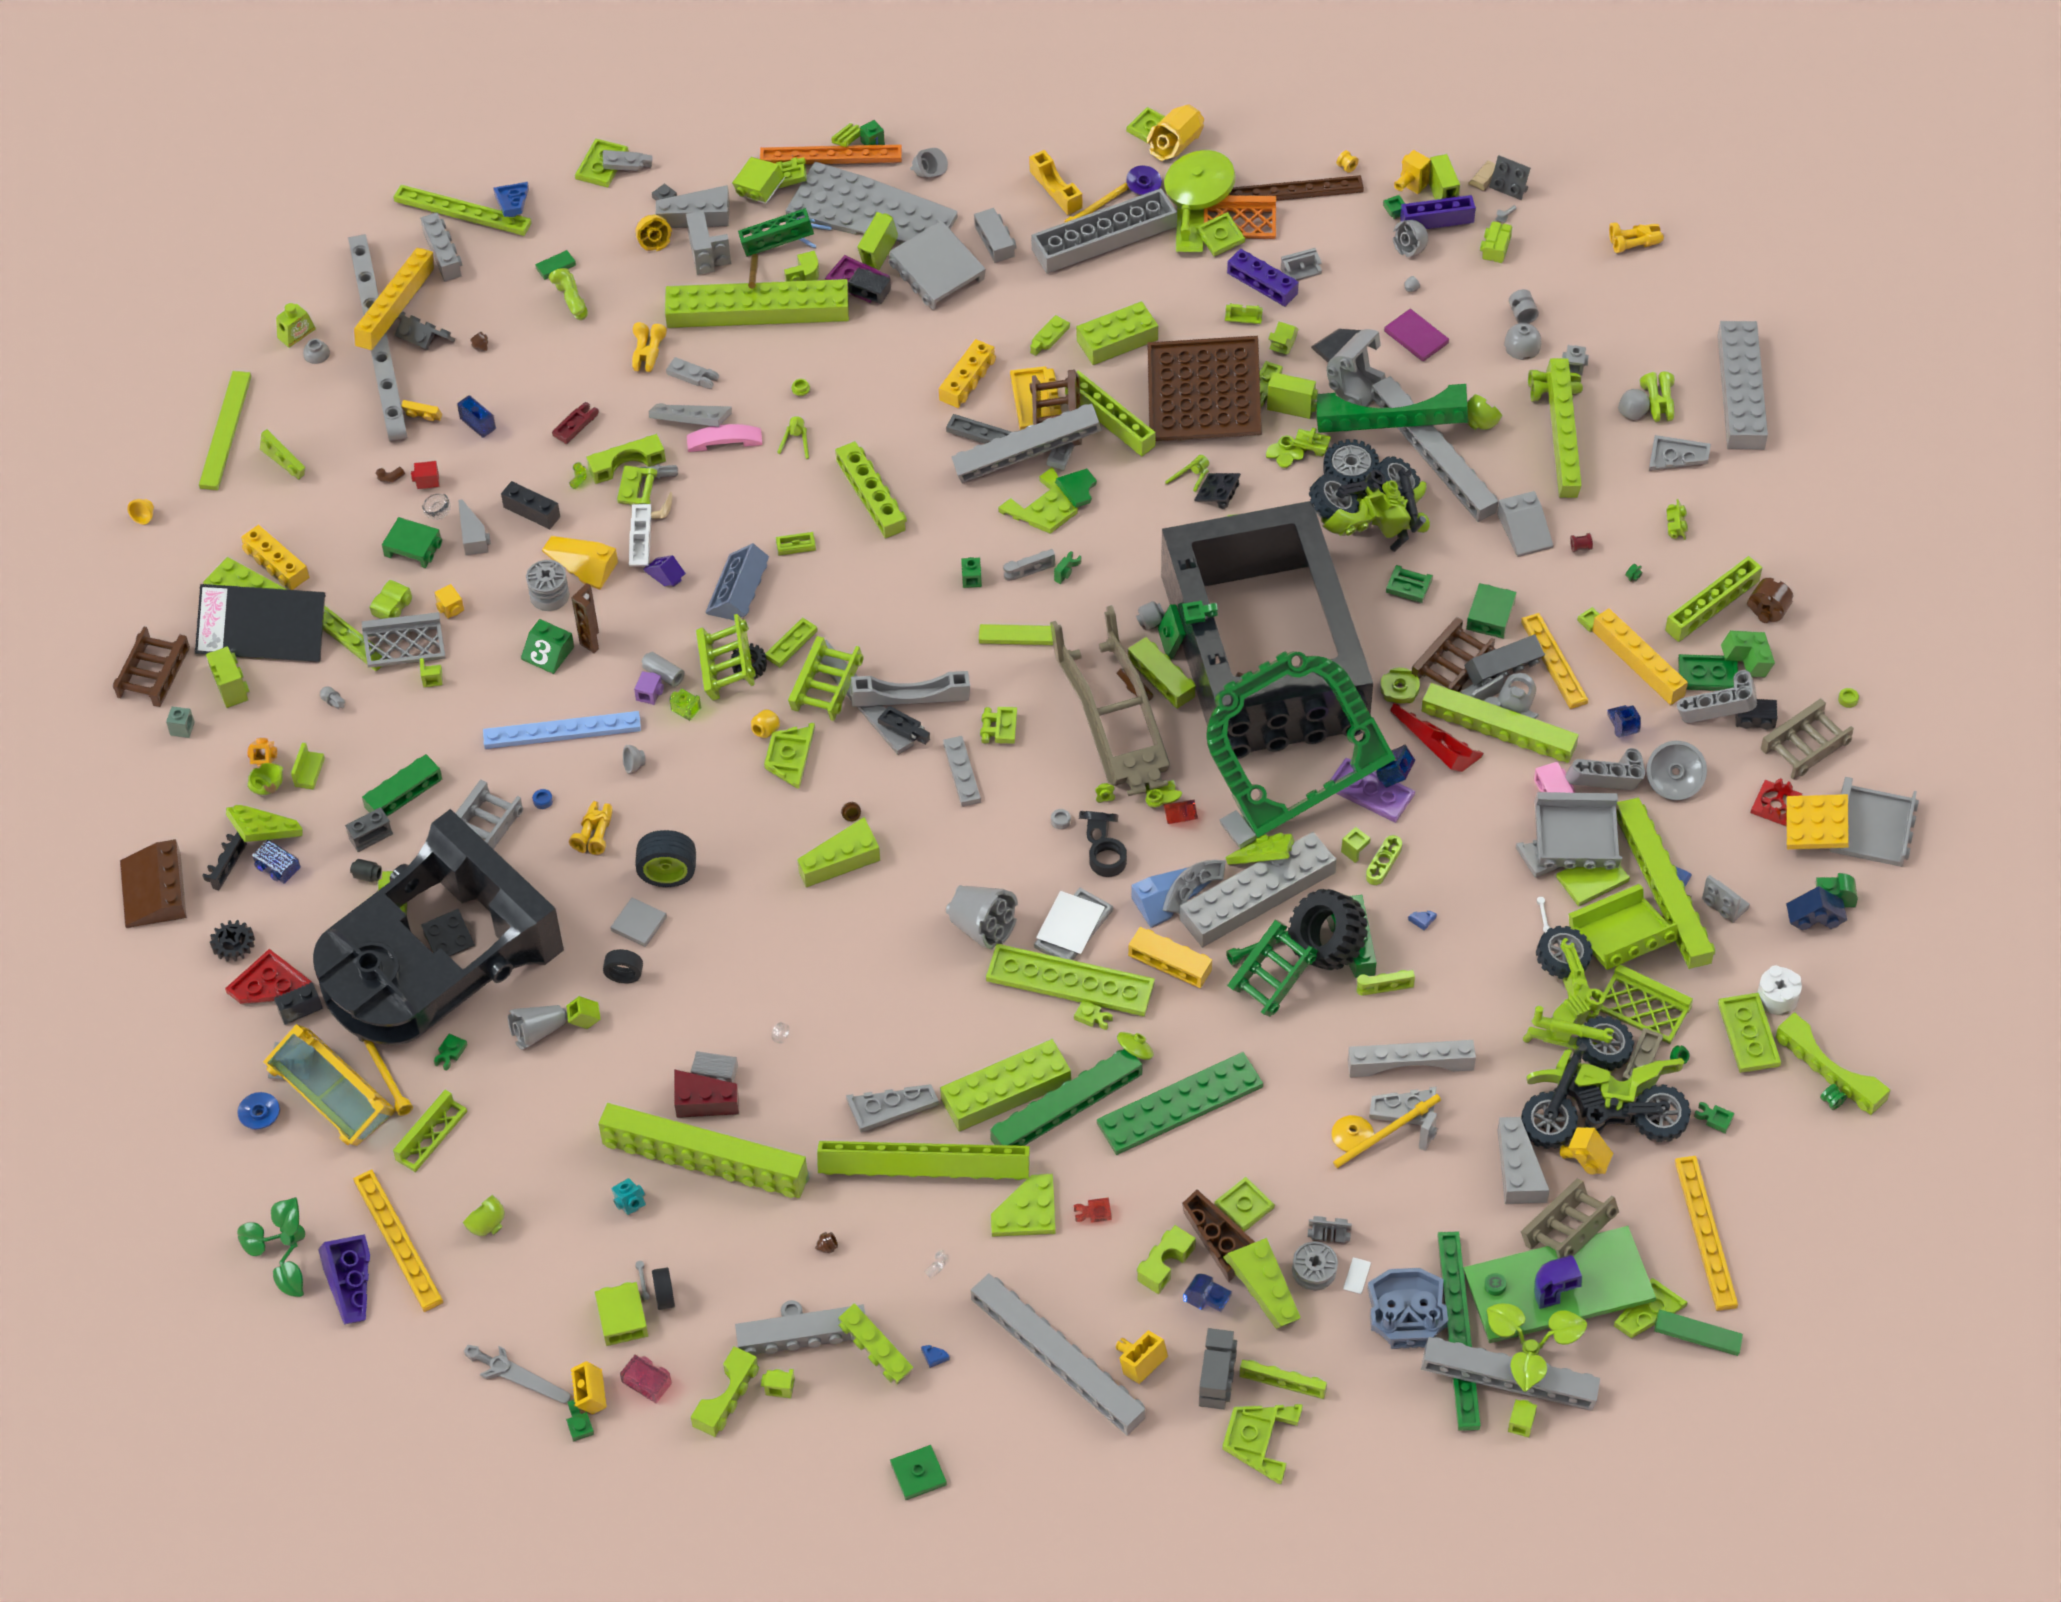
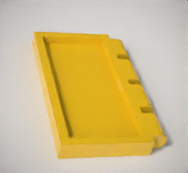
(1023, 398)

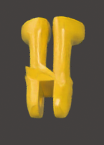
(1645, 235)
(644, 352)
(592, 820)

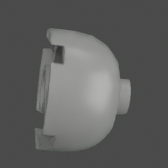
(1410, 237)
(1523, 341)

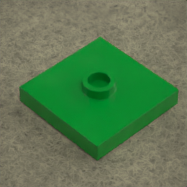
(1171, 631)
(918, 1472)

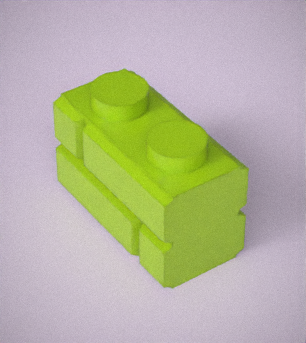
(1496, 242)

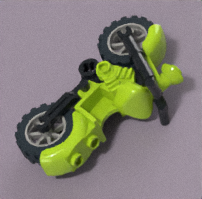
(1384, 499)

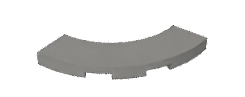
(1189, 880)

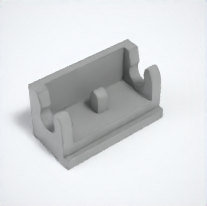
(1301, 264)

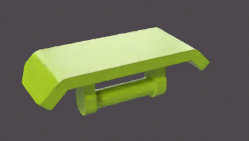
(1186, 235)

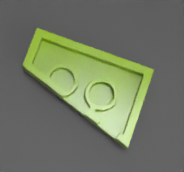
(280, 454)
(1642, 1317)

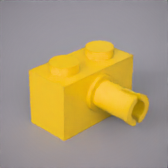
(1414, 172)
(1589, 1150)
(1142, 1356)

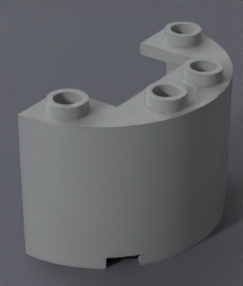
(1350, 369)

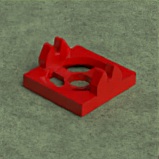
(1769, 812)

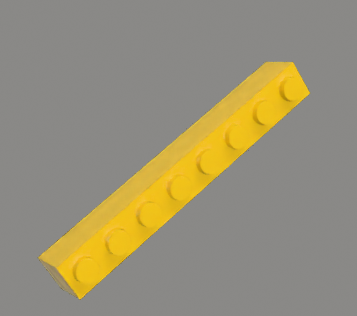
(394, 298)

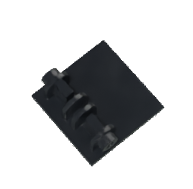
(1219, 488)
(448, 933)

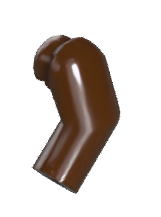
(385, 476)

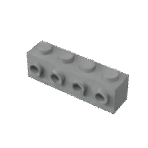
(439, 243)

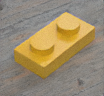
(416, 409)

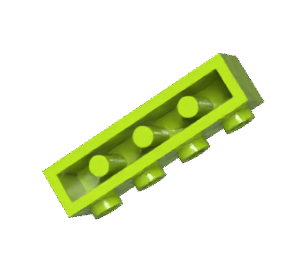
(1161, 672)
(871, 1339)

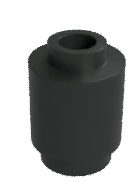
(366, 870)

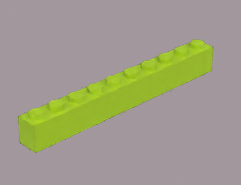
(1664, 882)
(923, 1159)

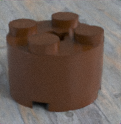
(1770, 600)

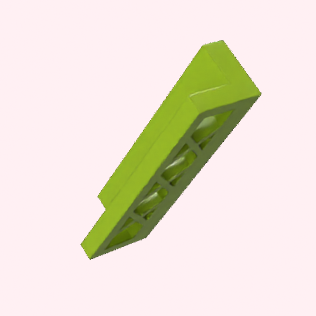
(422, 1129)

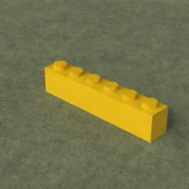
(1640, 656)

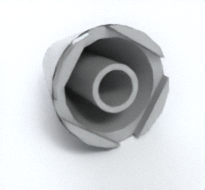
(535, 1023)

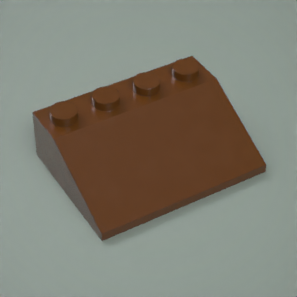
(153, 885)

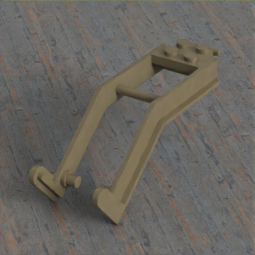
(1135, 767)

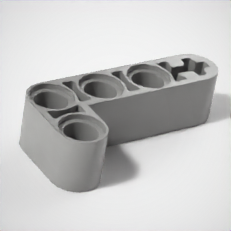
(1720, 703)
(1621, 775)

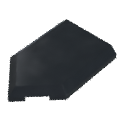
(1331, 344)

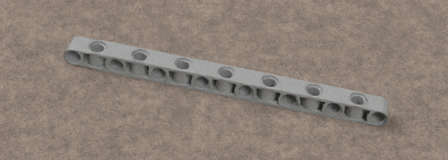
(381, 353)

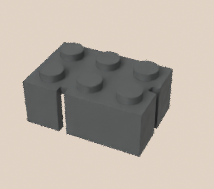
(1217, 1369)

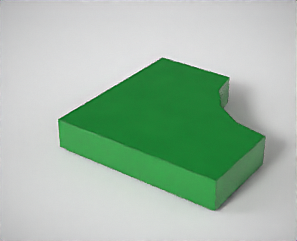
(1077, 486)

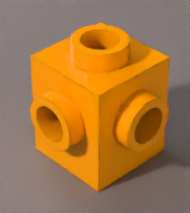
(257, 756)

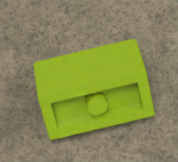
(307, 768)

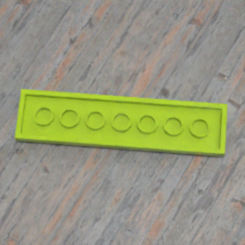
(1070, 979)

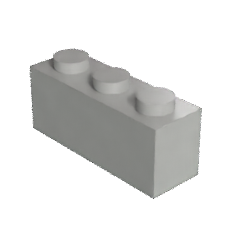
(994, 235)

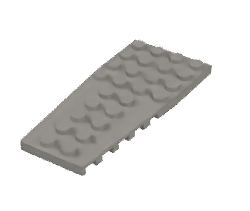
(852, 200)

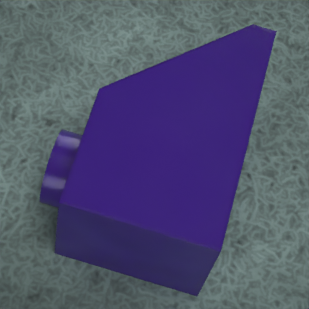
(665, 570)

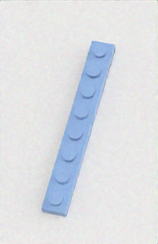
(561, 730)

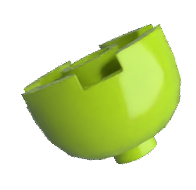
(1482, 414)
(486, 1218)

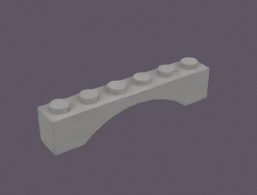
(945, 688)
(1373, 1059)

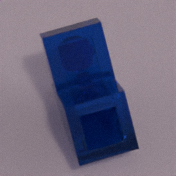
(1625, 720)
(1205, 1291)

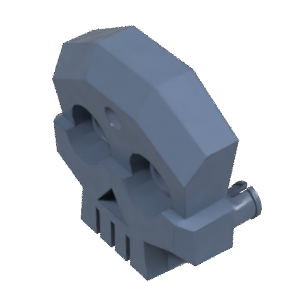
(1406, 1290)

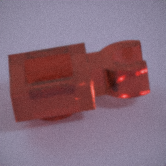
(1097, 1210)

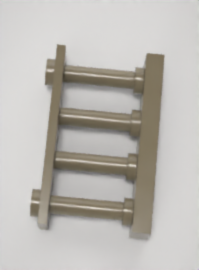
(1802, 722)
(1563, 1206)

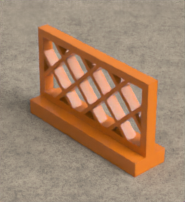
(1244, 204)

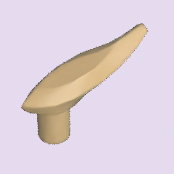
(665, 509)

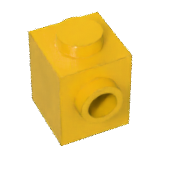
(449, 601)

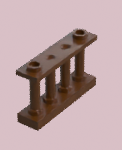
(1072, 399)
(1444, 643)
(163, 678)

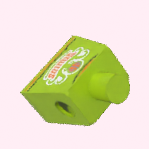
(293, 324)

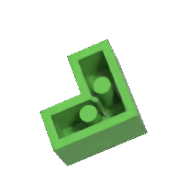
(1751, 649)

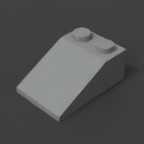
(1524, 523)

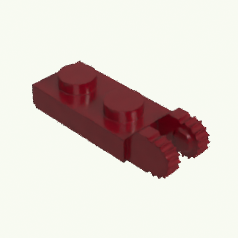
(575, 422)

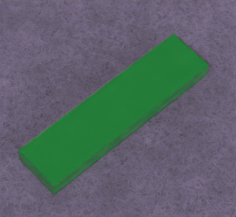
(1698, 1332)

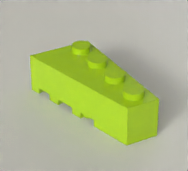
(840, 854)
(1265, 1282)

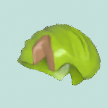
(265, 779)

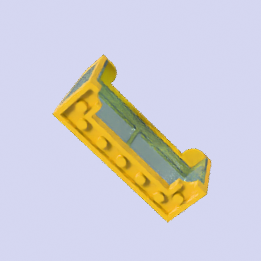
(329, 1084)

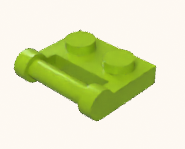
(631, 484)

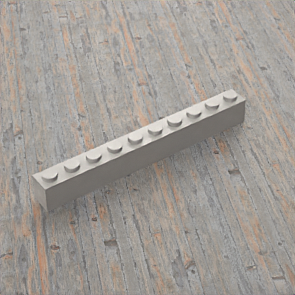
(1439, 454)
(1058, 1354)

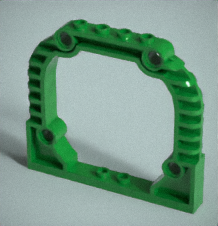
(1368, 755)

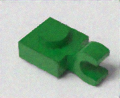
(1063, 569)
(1196, 611)
(578, 1424)

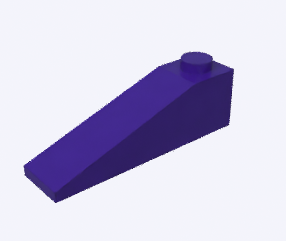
(346, 1270)

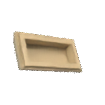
(1483, 176)

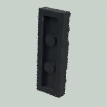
(225, 861)

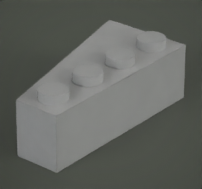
(711, 201)
(1519, 1165)

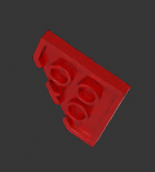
(266, 980)

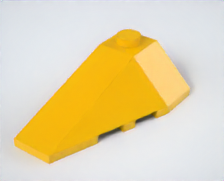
(585, 559)

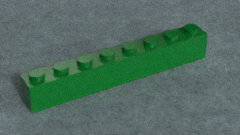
(1067, 1100)

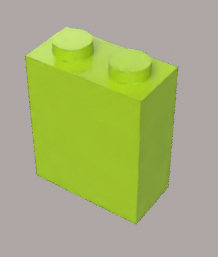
(1443, 178)
(878, 240)
(1292, 395)
(621, 1313)

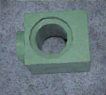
(180, 722)

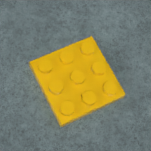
(1817, 822)

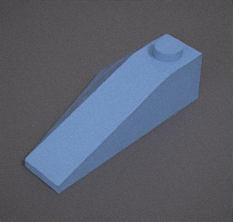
(1151, 894)

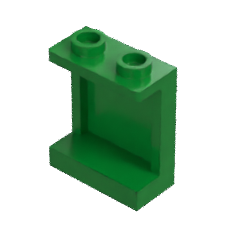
(412, 541)
(1491, 610)

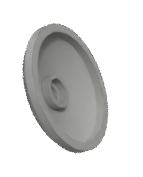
(1680, 756)

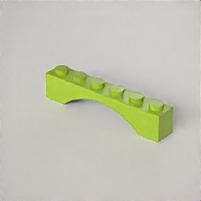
(1863, 1090)

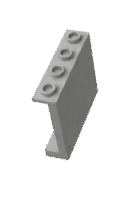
(935, 263)
(1878, 824)
(1577, 830)

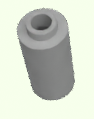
(669, 672)

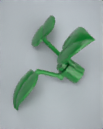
(286, 1217)

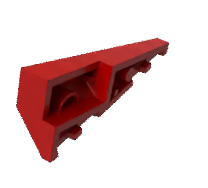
(1446, 747)

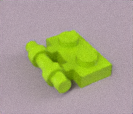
(793, 171)
(1005, 725)

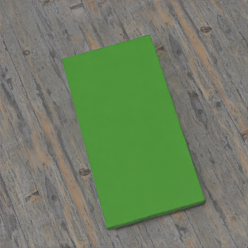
(1610, 1282)

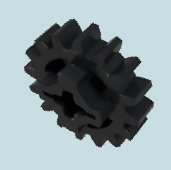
(232, 940)

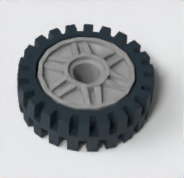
(1350, 460)

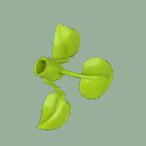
(1527, 1365)

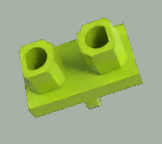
(1312, 441)

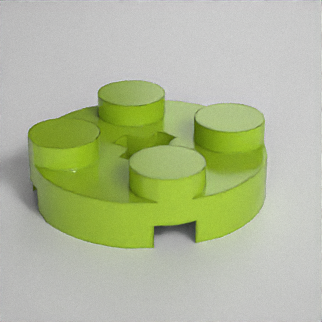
(1400, 695)

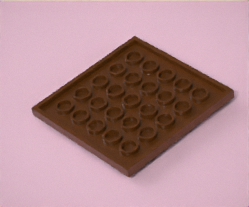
(1204, 388)

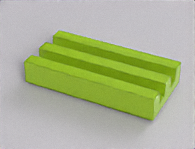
(846, 135)
(796, 544)

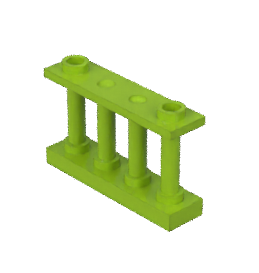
(708, 657)
(812, 666)

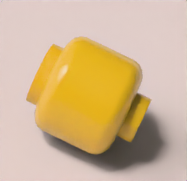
(765, 723)

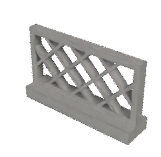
(403, 625)

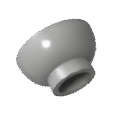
(316, 351)
(633, 758)

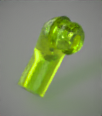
(580, 475)

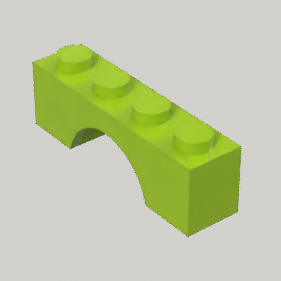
(645, 450)
(712, 1414)

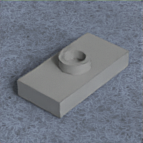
(1428, 1130)

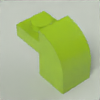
(806, 270)
(1283, 338)

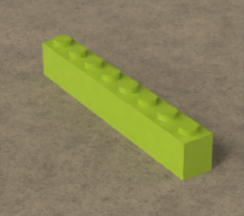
(1563, 428)
(1499, 723)

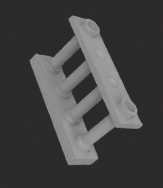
(471, 808)

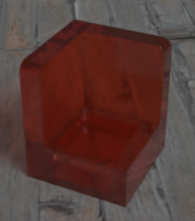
(1181, 811)

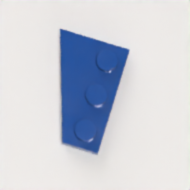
(511, 198)

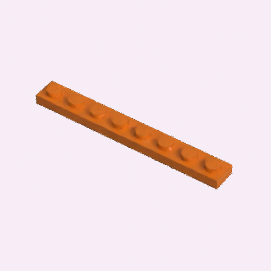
(834, 154)

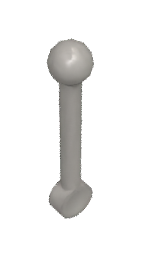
(640, 1266)

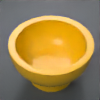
(141, 510)

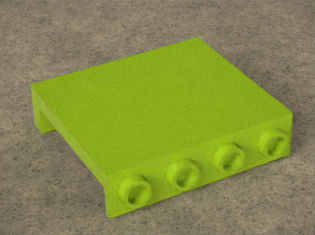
(1622, 927)

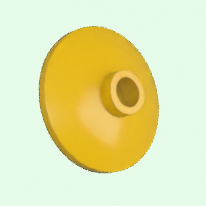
(1347, 1140)

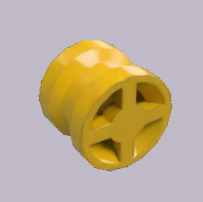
(1347, 161)

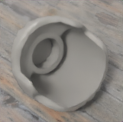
(1634, 404)

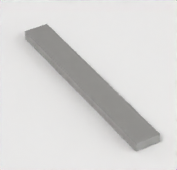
(872, 713)

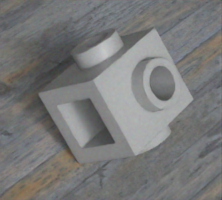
(1577, 358)

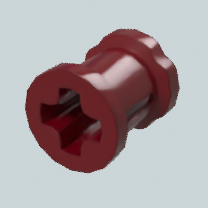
(1581, 542)

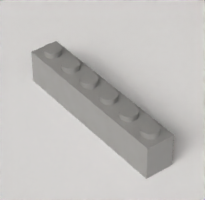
(792, 1332)

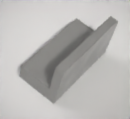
(1488, 690)

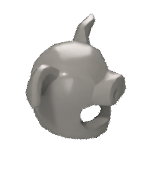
(1514, 697)

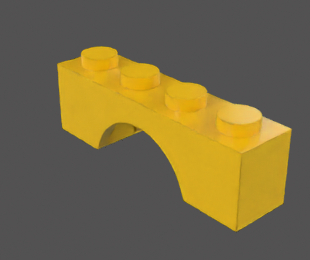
(1045, 172)

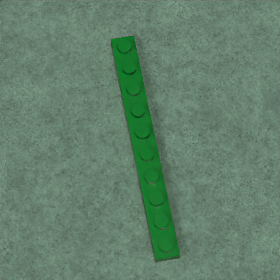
(1458, 1324)

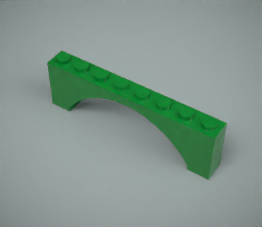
(1444, 408)

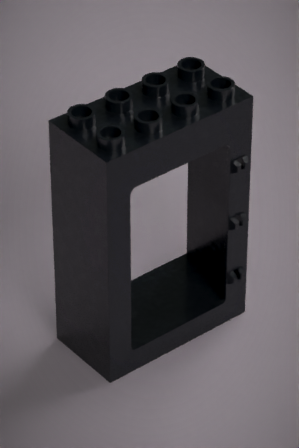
(1252, 547)

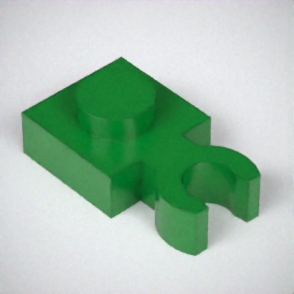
(450, 1049)
(1716, 1118)

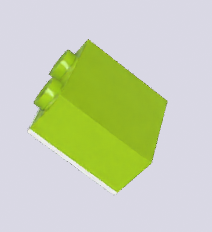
(758, 180)

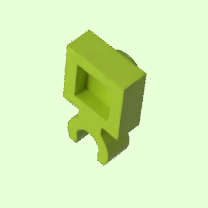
(1090, 1014)

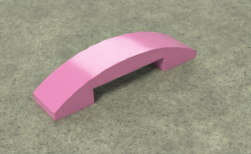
(723, 435)

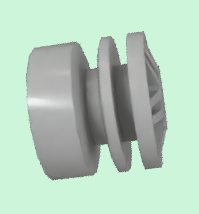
(547, 585)

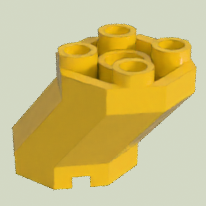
(1175, 132)

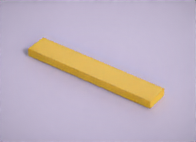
(1555, 662)

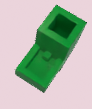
(1841, 886)

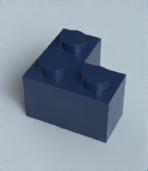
(1816, 907)

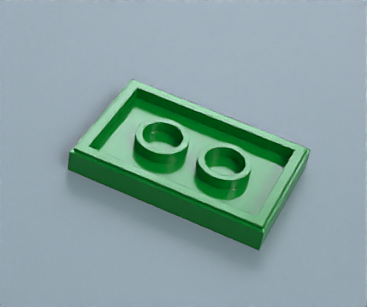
(1707, 671)

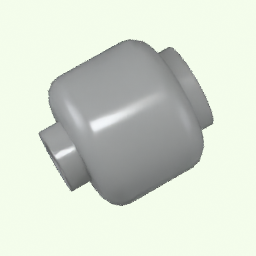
(1150, 615)

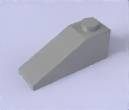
(473, 531)

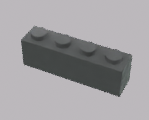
(1504, 660)

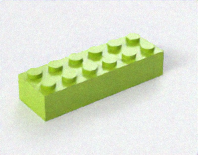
(1005, 1085)

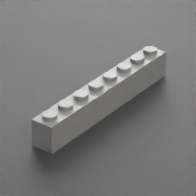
(1026, 443)
(1494, 1370)

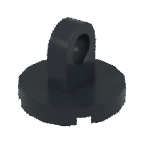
(1097, 820)

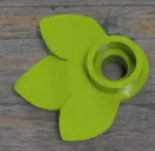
(1284, 451)
(1162, 795)

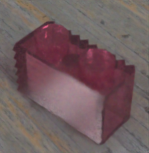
(646, 1378)

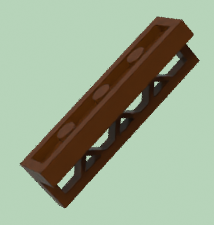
(586, 618)

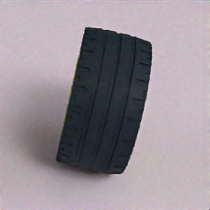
(665, 858)

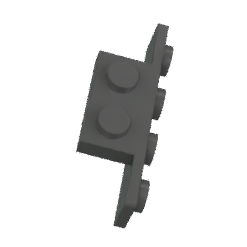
(418, 333)

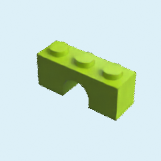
(1173, 1244)

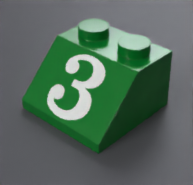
(547, 646)

